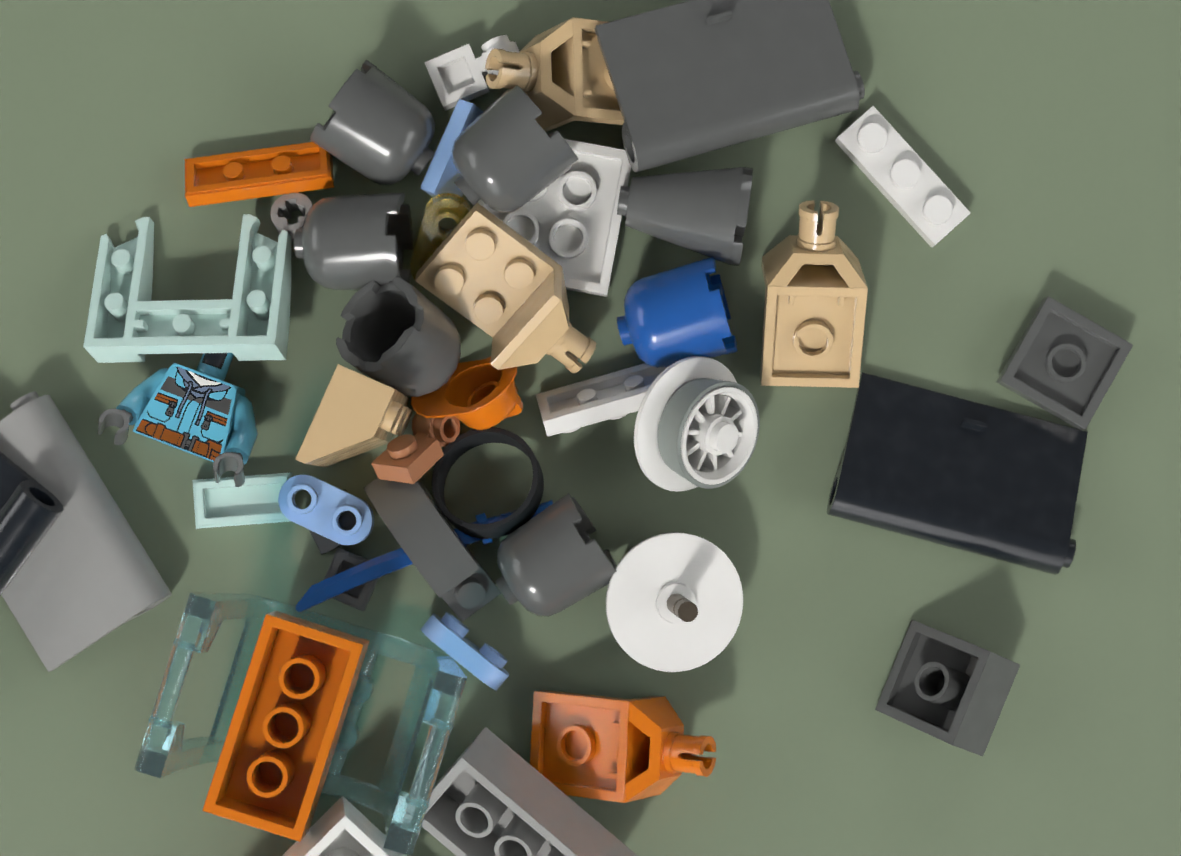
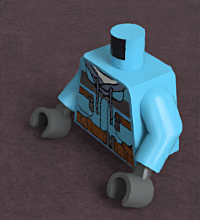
(191, 413)

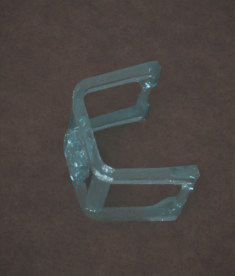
(430, 700)

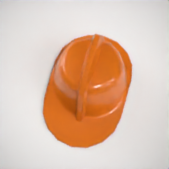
(474, 395)

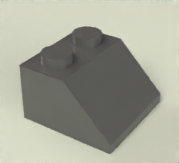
(947, 688)

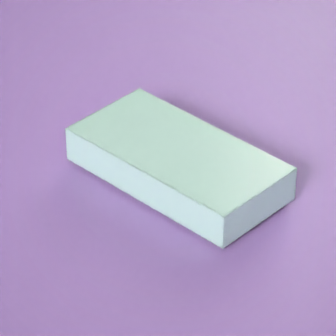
(249, 504)

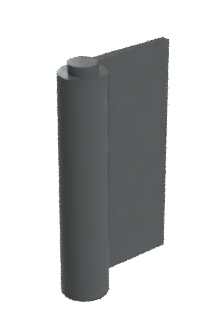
(724, 74)

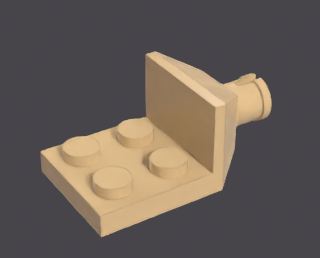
(561, 75)
(507, 292)
(813, 306)

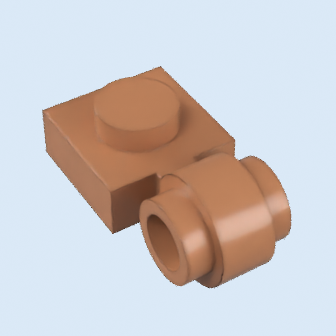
(412, 456)

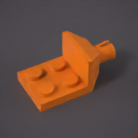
(613, 745)

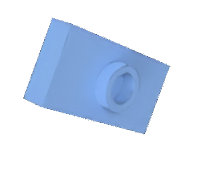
(442, 171)

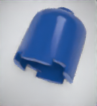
(677, 315)

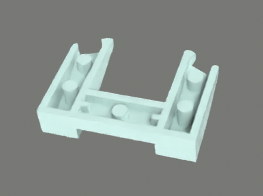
(251, 325)

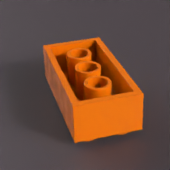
(286, 725)

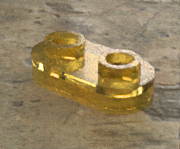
(430, 232)

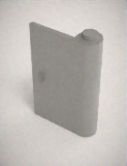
(89, 564)

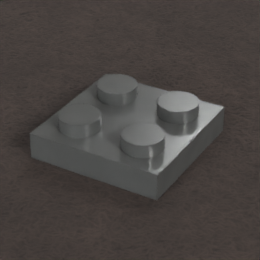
(1064, 363)

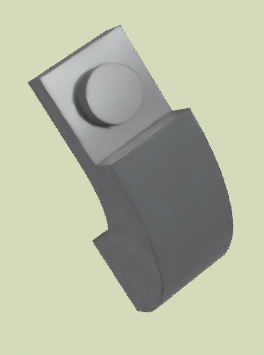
(433, 545)

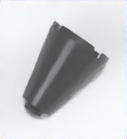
(692, 209)

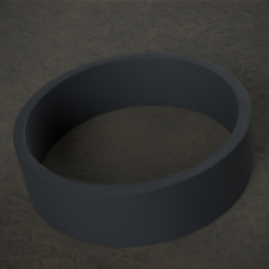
(466, 442)

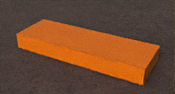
(257, 173)

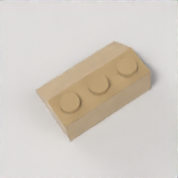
(353, 419)

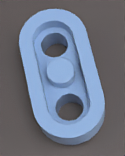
(325, 509)
(482, 662)

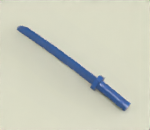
(382, 566)

